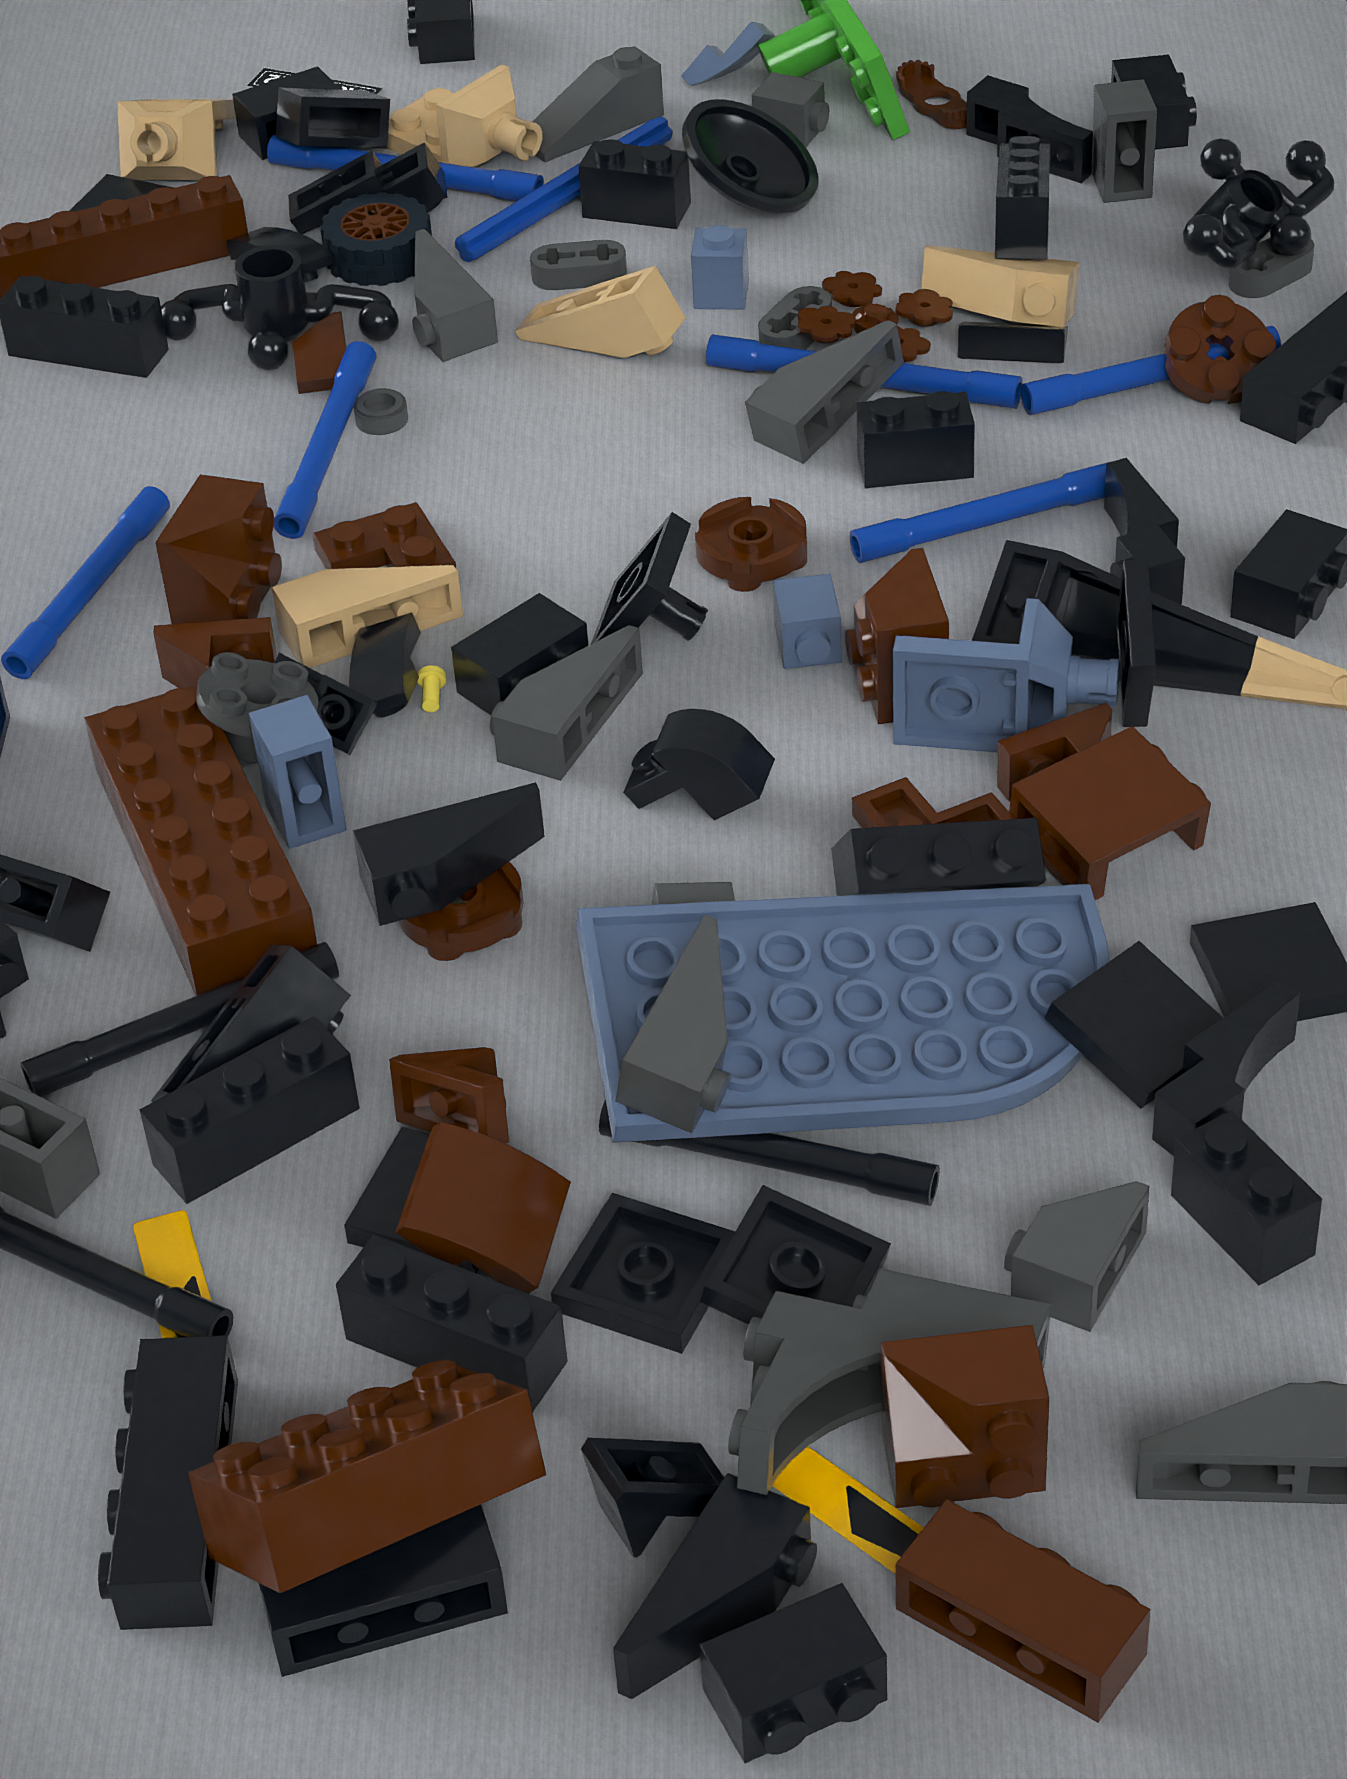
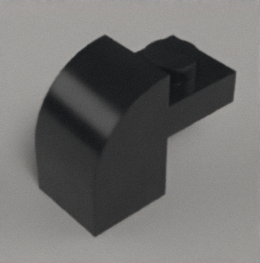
(707, 757)

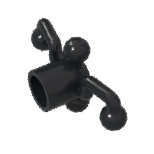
(1254, 204)
(276, 306)

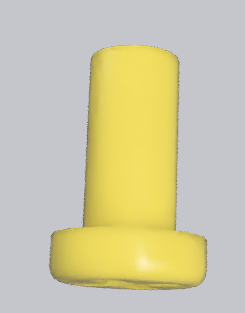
(431, 680)

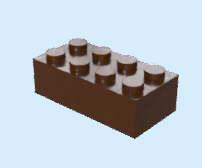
(365, 1474)

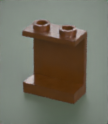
(1108, 805)

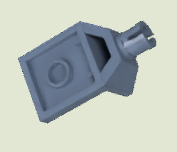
(987, 691)

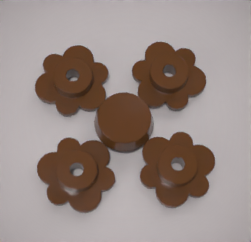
(857, 290)

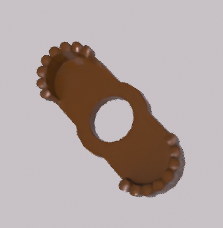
(918, 83)

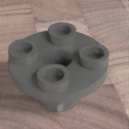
(243, 685)

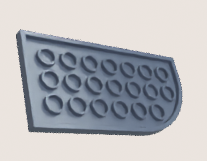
(855, 1002)

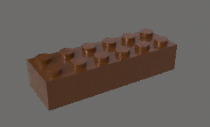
(198, 837)

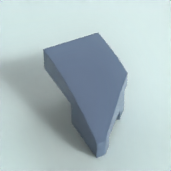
(714, 63)

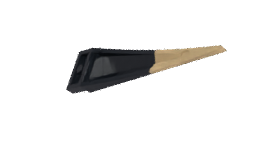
(1189, 646)

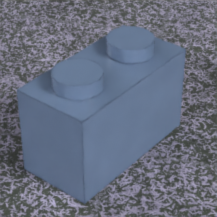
(298, 771)

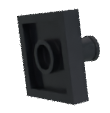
(645, 588)

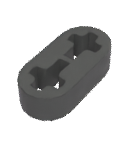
(577, 264)
(1269, 270)
(780, 324)

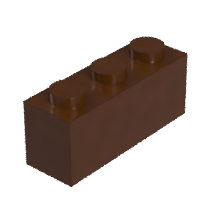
(1023, 1609)

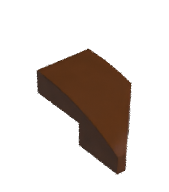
(319, 354)

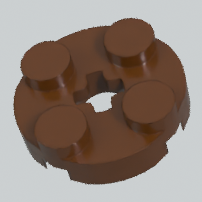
(1221, 323)
(771, 548)
(487, 917)

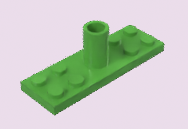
(831, 35)

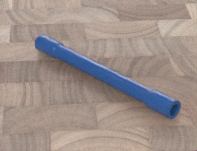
(498, 183)
(980, 386)

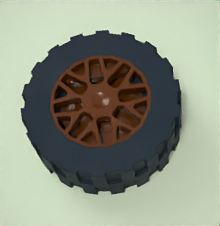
(374, 237)

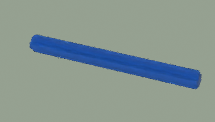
(545, 199)

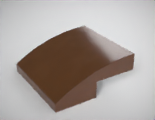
(484, 1206)

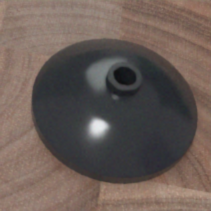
(749, 157)

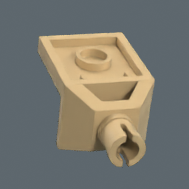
(466, 124)
(170, 137)

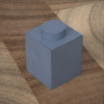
(720, 268)
(807, 621)

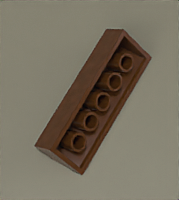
(126, 236)

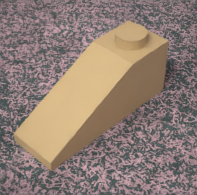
(1003, 288)
(609, 318)
(327, 608)

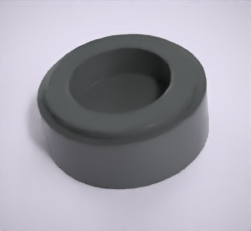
(380, 411)

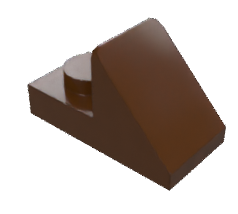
(189, 648)
(1049, 743)
(451, 1089)

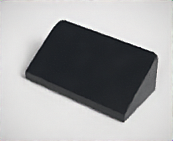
(1012, 342)

